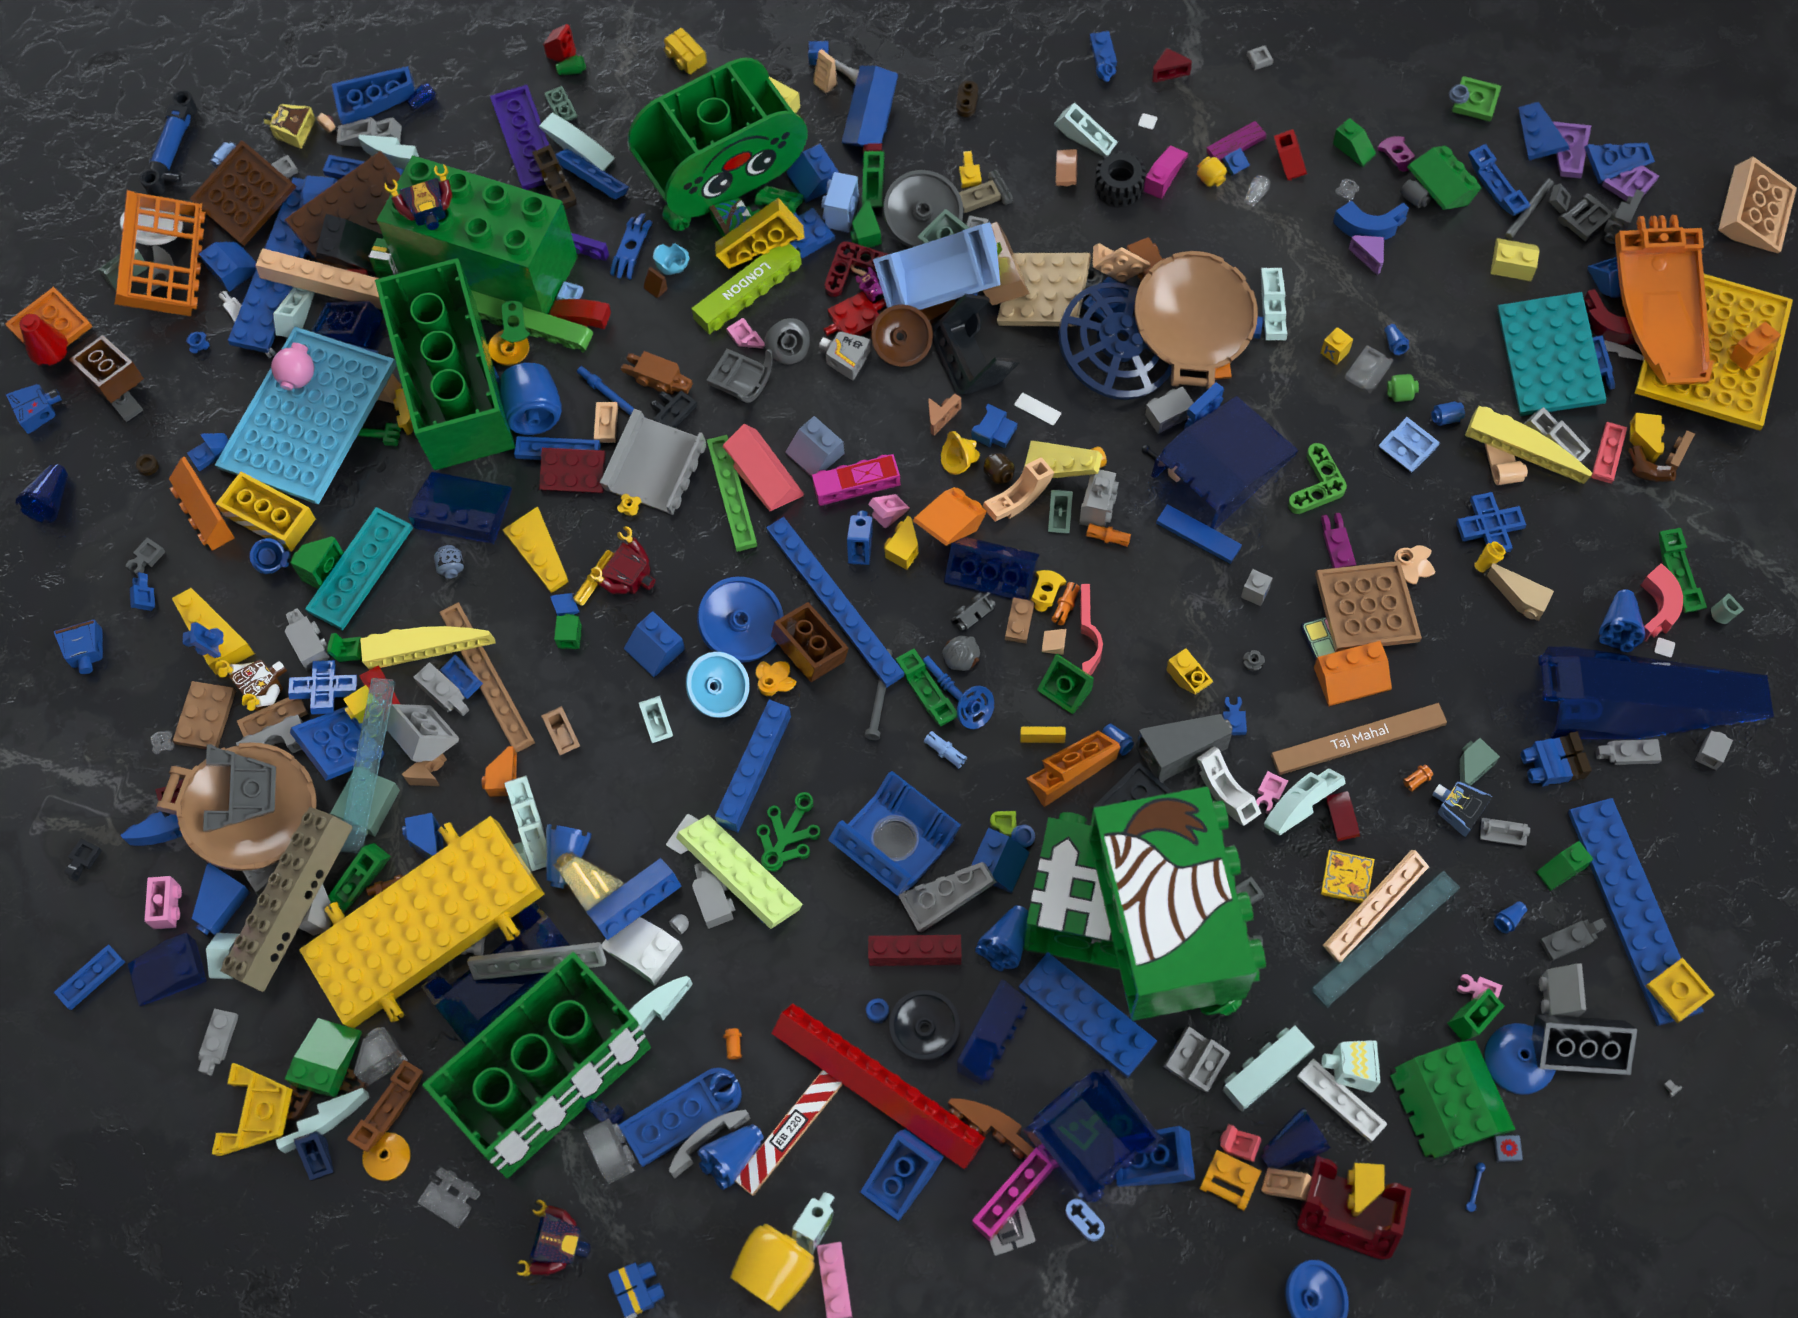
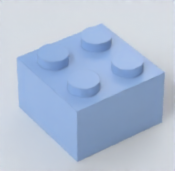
(840, 201)

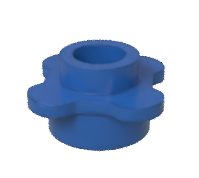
(1105, 70)
(196, 337)

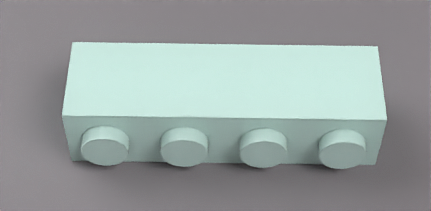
(1268, 1068)

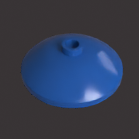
(1508, 1066)
(1316, 1291)

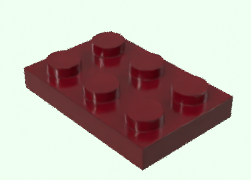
(572, 470)

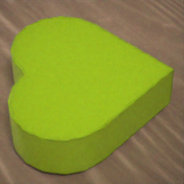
(1004, 821)

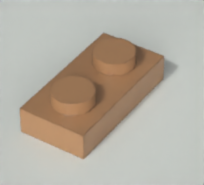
(1681, 446)
(1019, 620)

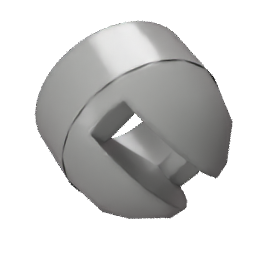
(679, 923)

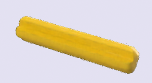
(588, 587)

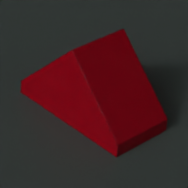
(1171, 66)

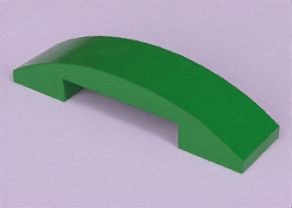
(1675, 560)
(925, 688)

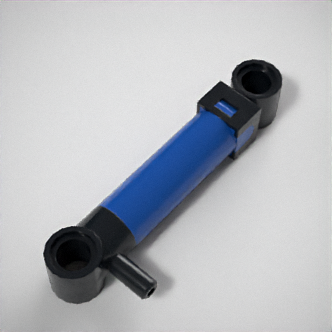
(178, 119)

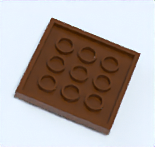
(243, 192)

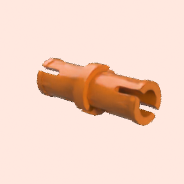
(1108, 534)
(1066, 603)

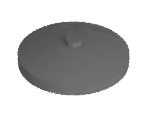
(916, 202)

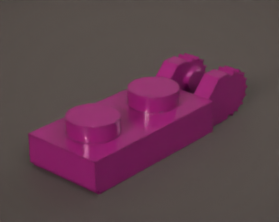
(1337, 542)

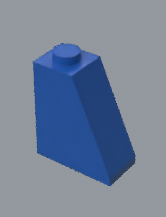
(217, 900)

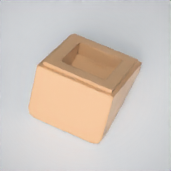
(1054, 641)

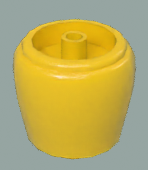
(772, 1266)

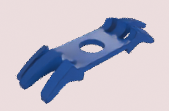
(630, 255)

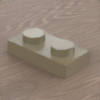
(979, 196)

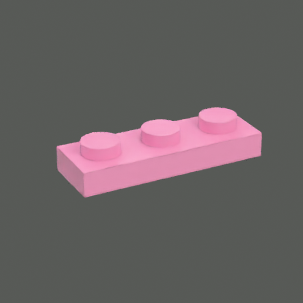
(834, 1280)

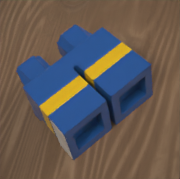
(632, 1290)

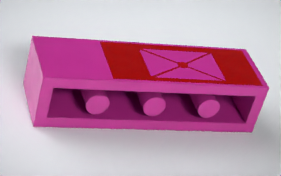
(856, 479)
(1012, 1194)

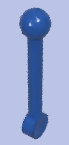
(1471, 1206)

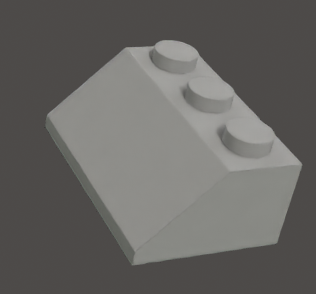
(420, 731)

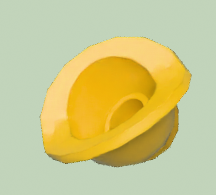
(958, 453)

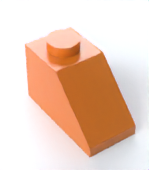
(499, 772)

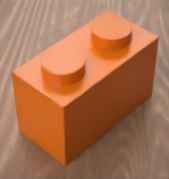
(1755, 346)

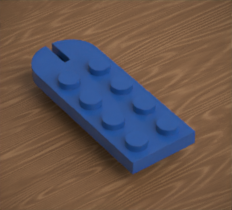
(681, 1114)

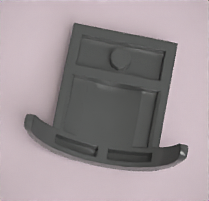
(741, 375)

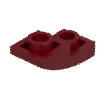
(1343, 816)

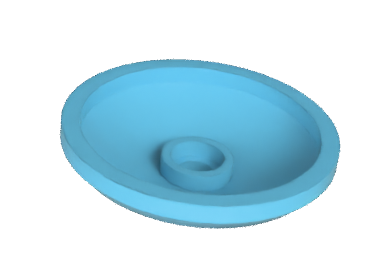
(729, 680)

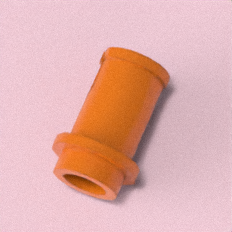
(1418, 777)
(733, 1043)

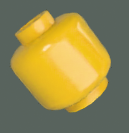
(1211, 171)

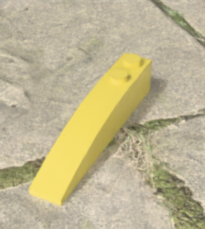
(1524, 442)
(419, 643)

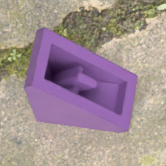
(1369, 251)

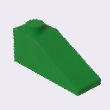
(359, 876)

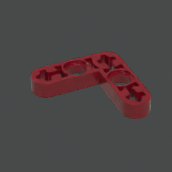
(847, 261)

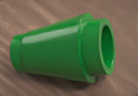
(572, 65)

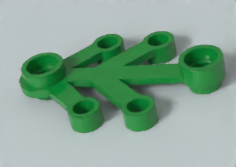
(786, 835)

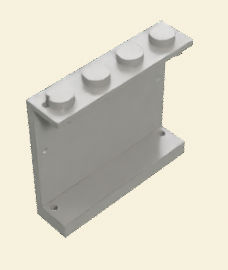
(653, 463)

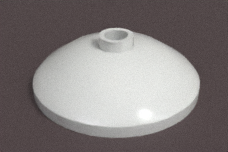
(149, 238)

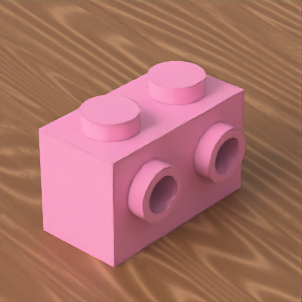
(162, 902)

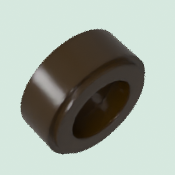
(147, 464)

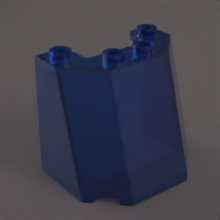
(1092, 1133)

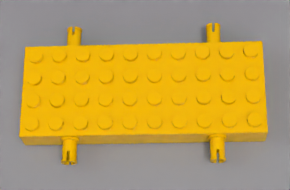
(421, 922)

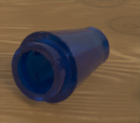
(421, 96)

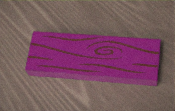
(1242, 138)

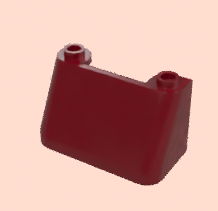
(1328, 1217)

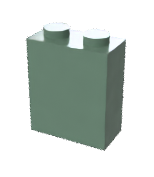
(383, 798)

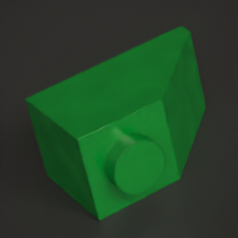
(1354, 142)
(865, 227)
(1565, 865)
(1475, 1015)

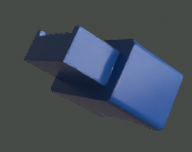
(994, 428)

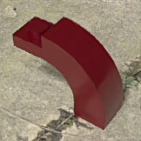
(1606, 324)

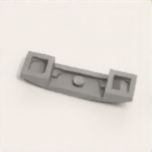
(731, 1120)

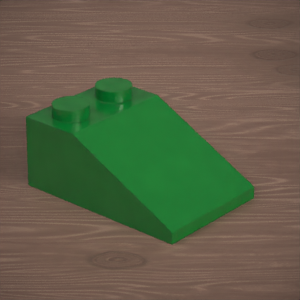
(323, 1058)

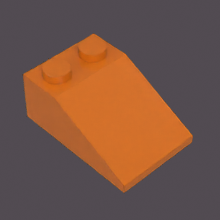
(951, 516)

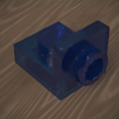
(600, 1111)

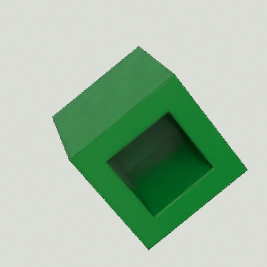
(568, 631)

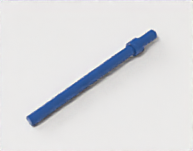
(595, 382)

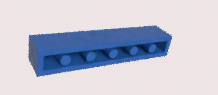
(753, 766)

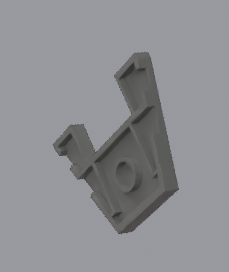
(250, 789)

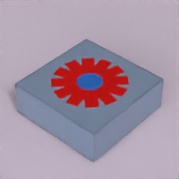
(1508, 1148)

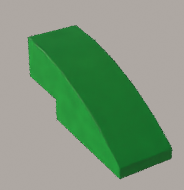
(873, 178)

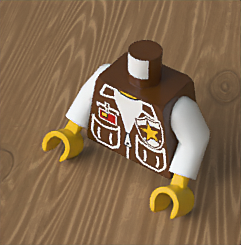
(254, 681)

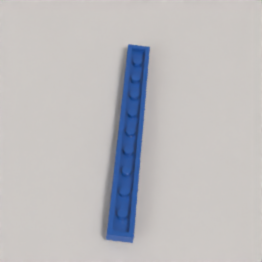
(835, 602)

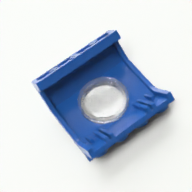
(896, 834)

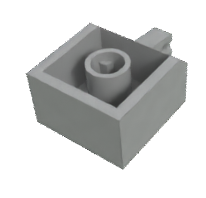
(1099, 499)

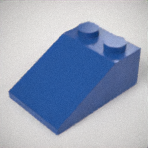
(1167, 1164)
(901, 1173)

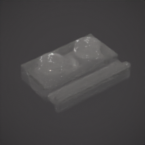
(1368, 369)

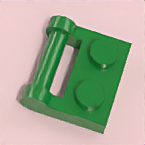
(769, 194)

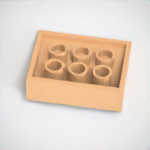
(1757, 206)

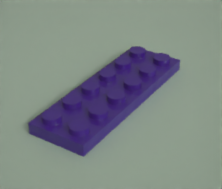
(521, 131)

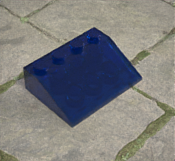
(460, 507)

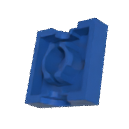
(1205, 404)

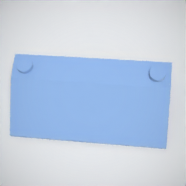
(940, 269)

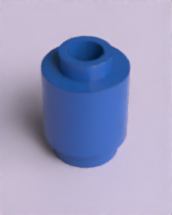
(1448, 413)

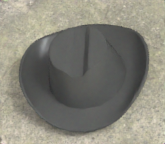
(788, 341)

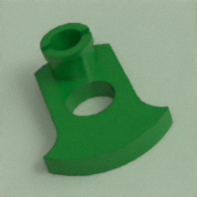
(518, 333)

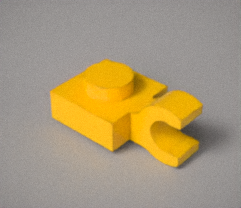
(969, 173)

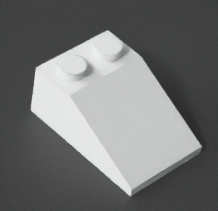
(644, 949)

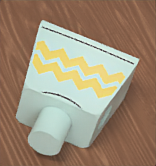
(1355, 1064)

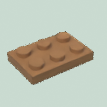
(204, 715)

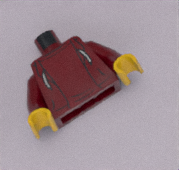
(626, 569)

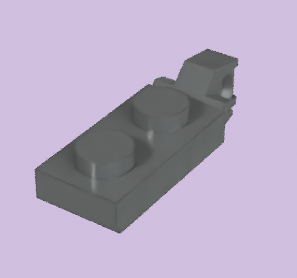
(1571, 938)

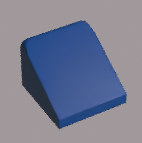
(564, 604)

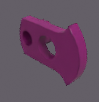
(1401, 159)

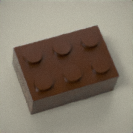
(106, 369)
(809, 642)

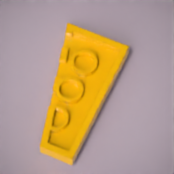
(535, 545)

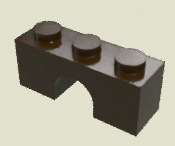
(553, 177)

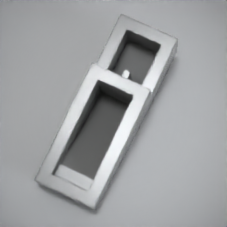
(349, 133)
(1557, 432)

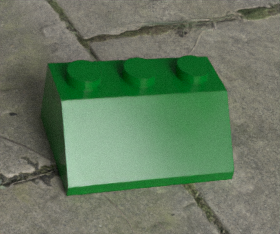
(1445, 178)

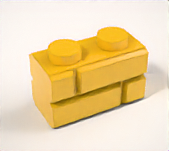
(685, 51)

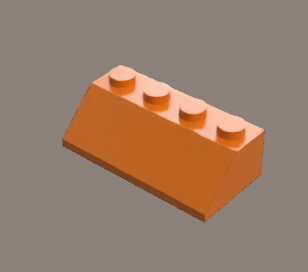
(199, 506)

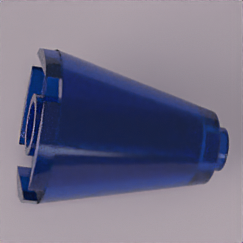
(44, 494)
(1295, 1142)

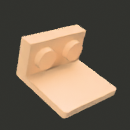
(1119, 263)

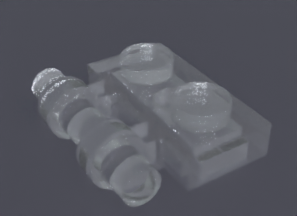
(445, 1204)

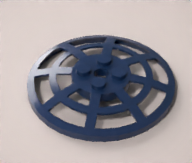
(1109, 343)

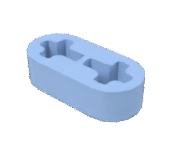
(1089, 1216)

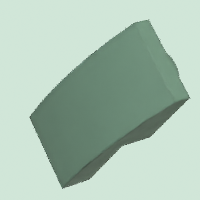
(560, 104)

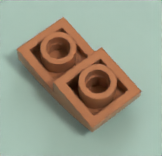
(1066, 167)

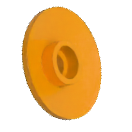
(498, 350)
(393, 1164)

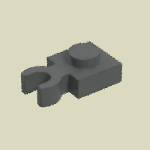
(145, 554)

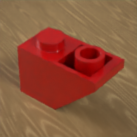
(560, 44)
(1290, 154)

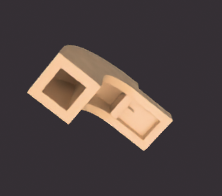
(1022, 493)

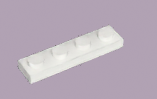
(1342, 1100)

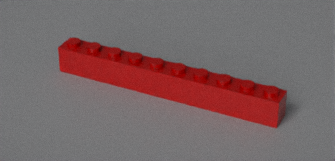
(878, 1085)

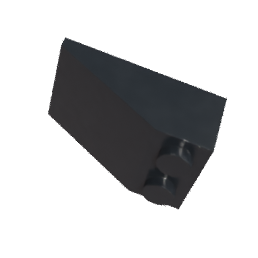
(346, 243)

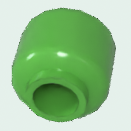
(1402, 387)

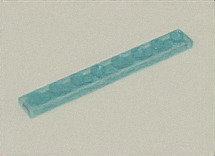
(367, 762)
(1385, 939)

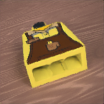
(291, 123)

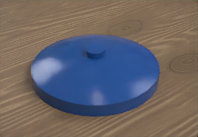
(739, 618)

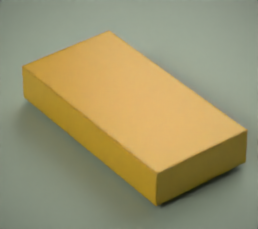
(1042, 734)

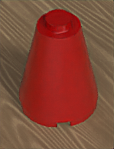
(42, 340)

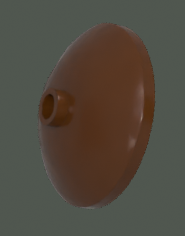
(915, 330)

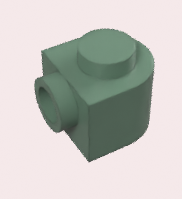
(1722, 613)

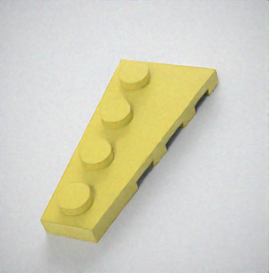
(1065, 460)

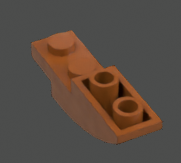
(989, 1119)

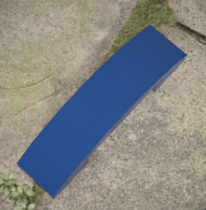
(1495, 182)

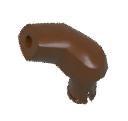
(1649, 471)

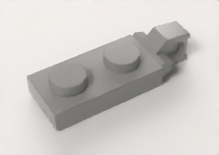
(1630, 752)
(216, 1040)

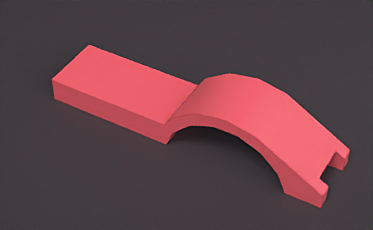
(1089, 630)

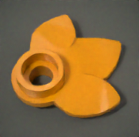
(775, 675)

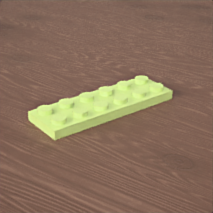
(739, 871)

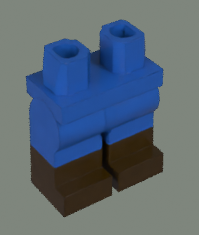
(1557, 760)

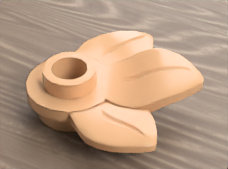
(1417, 563)

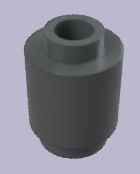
(1415, 193)

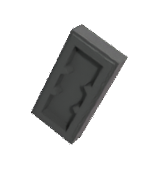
(127, 406)

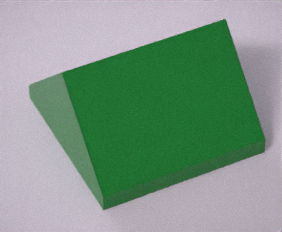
(1066, 684)

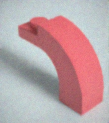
(1669, 599)

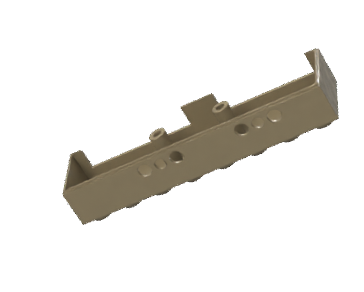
(283, 899)

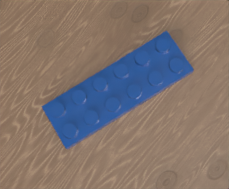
(1087, 1015)

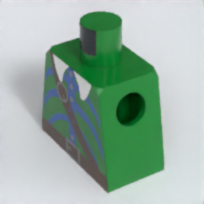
(731, 214)

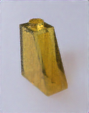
(586, 880)

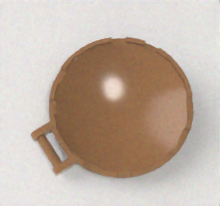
(1195, 314)
(247, 843)

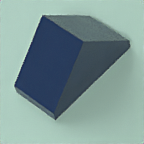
(314, 1154)

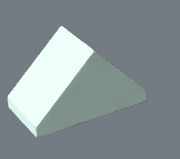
(655, 719)
(216, 953)

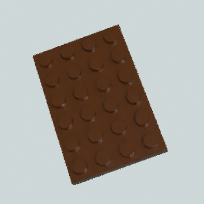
(354, 197)

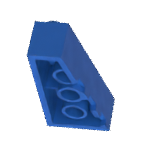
(372, 94)

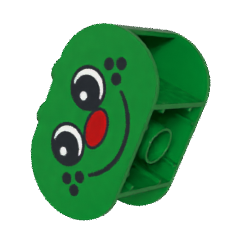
(716, 137)

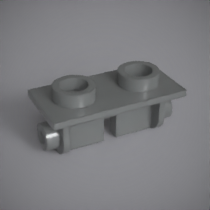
(979, 605)

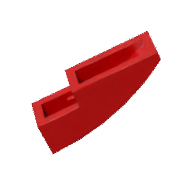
(582, 312)

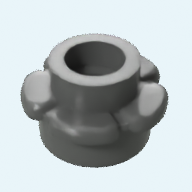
(1249, 664)

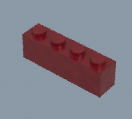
(914, 950)

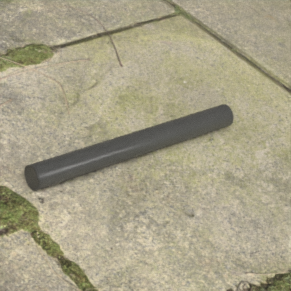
(1526, 213)

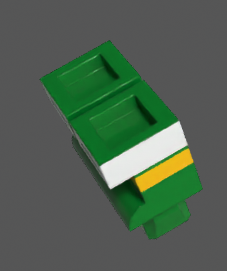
(382, 259)

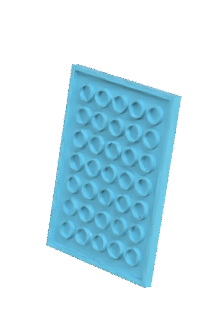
(304, 434)

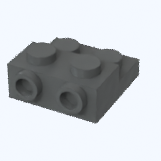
(1621, 217)

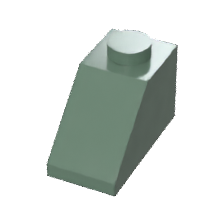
(1476, 761)

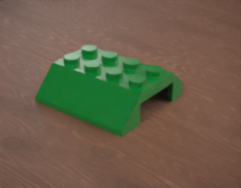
(1451, 1098)

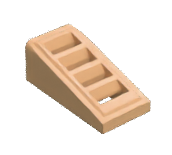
(825, 72)

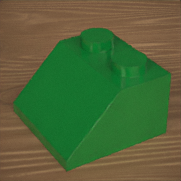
(316, 560)

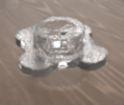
(1350, 185)
(161, 736)

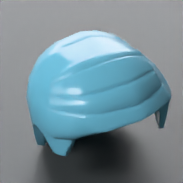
(670, 259)

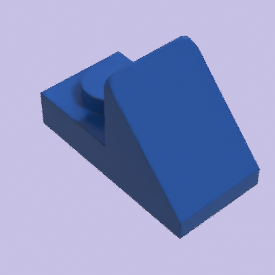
(209, 451)

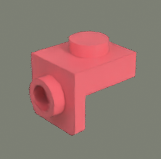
(1240, 1143)

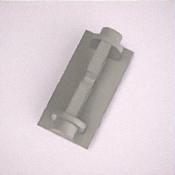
(1504, 831)

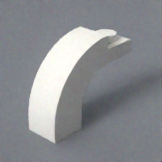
(1222, 786)

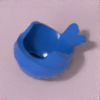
(268, 556)

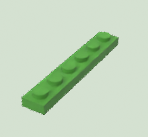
(732, 495)

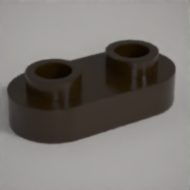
(967, 95)

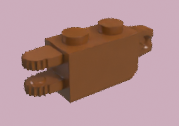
(657, 373)

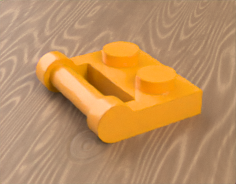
(1234, 1173)

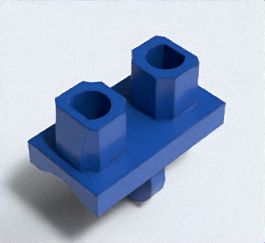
(204, 639)

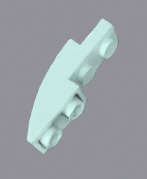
(1298, 801)

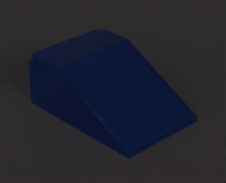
(1226, 456)

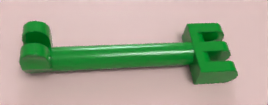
(389, 435)

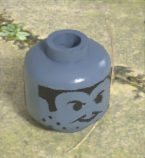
(448, 561)

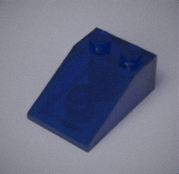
(349, 322)
(167, 969)

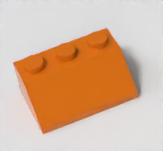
(1353, 673)

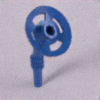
(967, 704)

